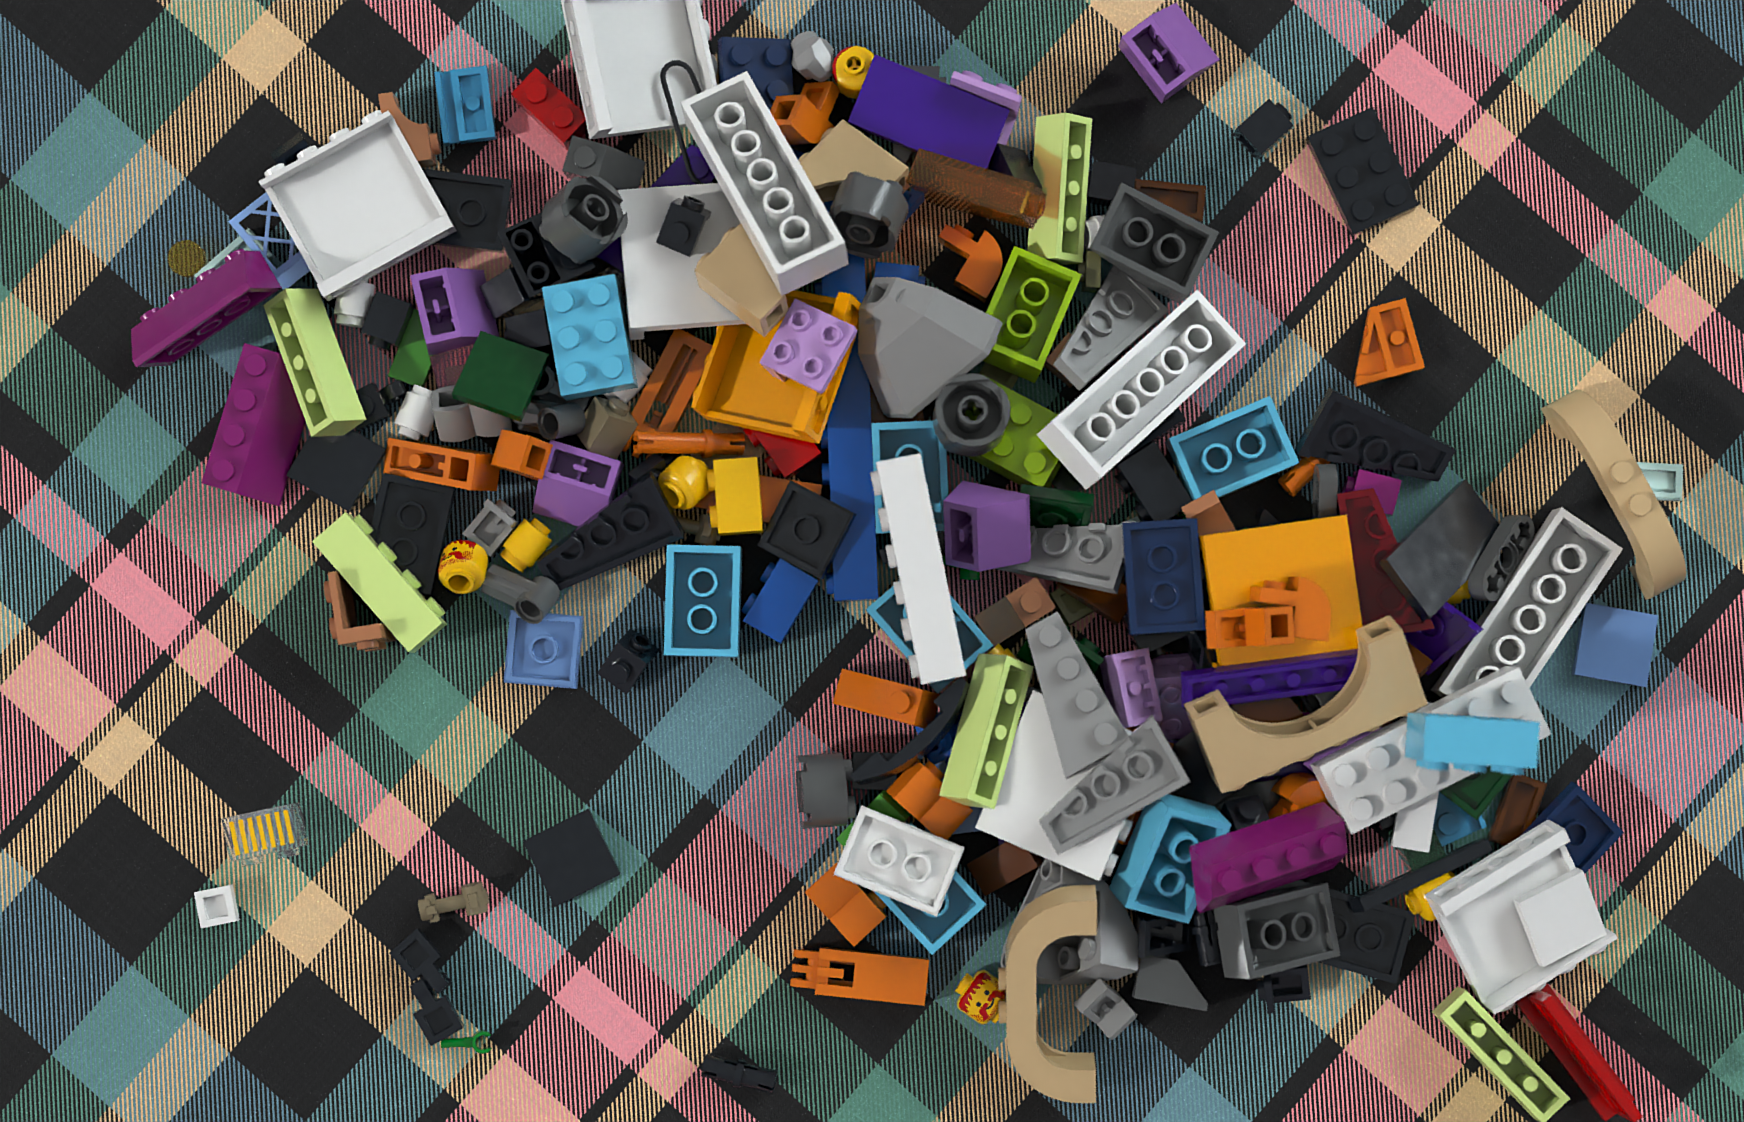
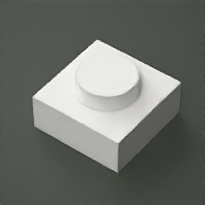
(216, 906)

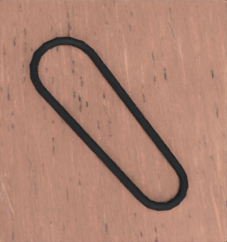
(673, 114)

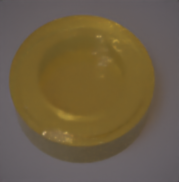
(186, 258)

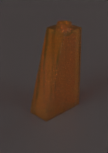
(976, 190)

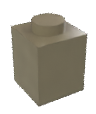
(607, 427)

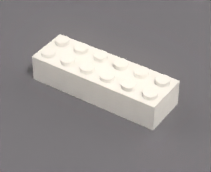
(764, 183)
(1141, 389)
(919, 567)
(1537, 603)
(1375, 777)

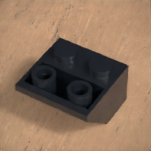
(537, 260)

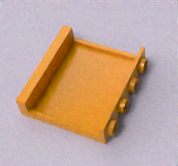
(745, 395)
(1305, 549)

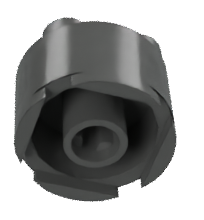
(869, 214)
(583, 218)
(985, 400)
(823, 790)

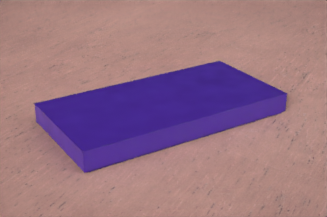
(927, 114)

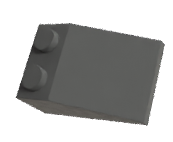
(1153, 243)
(1276, 931)

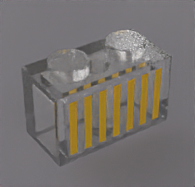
(265, 832)

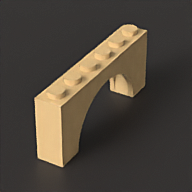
(735, 271)
(1377, 691)

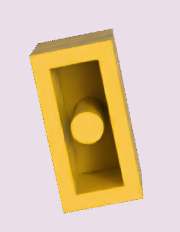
(737, 496)

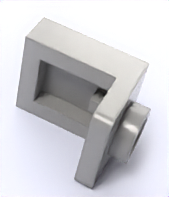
(492, 526)
(1105, 1008)

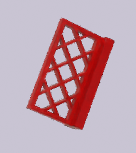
(1578, 1055)

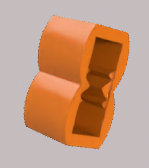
(919, 792)
(847, 905)

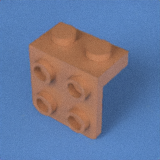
(344, 623)

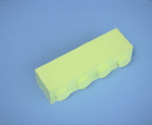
(1063, 170)
(314, 362)
(380, 582)
(986, 730)
(1500, 1055)

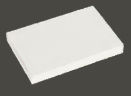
(899, 860)

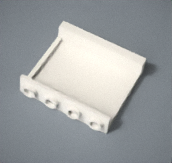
(620, 58)
(357, 204)
(661, 281)
(1034, 785)
(1484, 924)

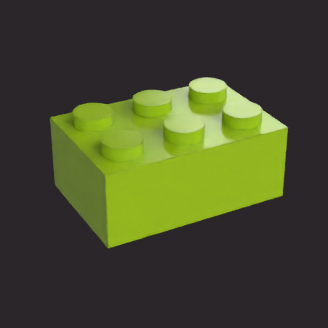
(1031, 306)
(1021, 452)

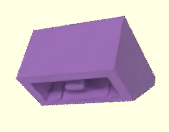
(1167, 51)
(452, 308)
(576, 484)
(986, 527)

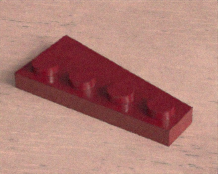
(1370, 543)

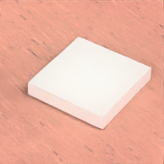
(1560, 917)

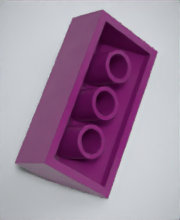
(203, 309)
(257, 430)
(1267, 855)

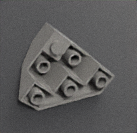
(918, 342)
(1084, 957)

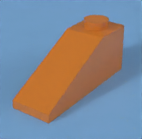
(441, 464)
(885, 698)

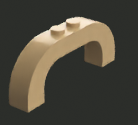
(1597, 439)
(1047, 918)

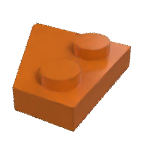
(1388, 344)

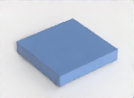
(1615, 645)
(544, 651)

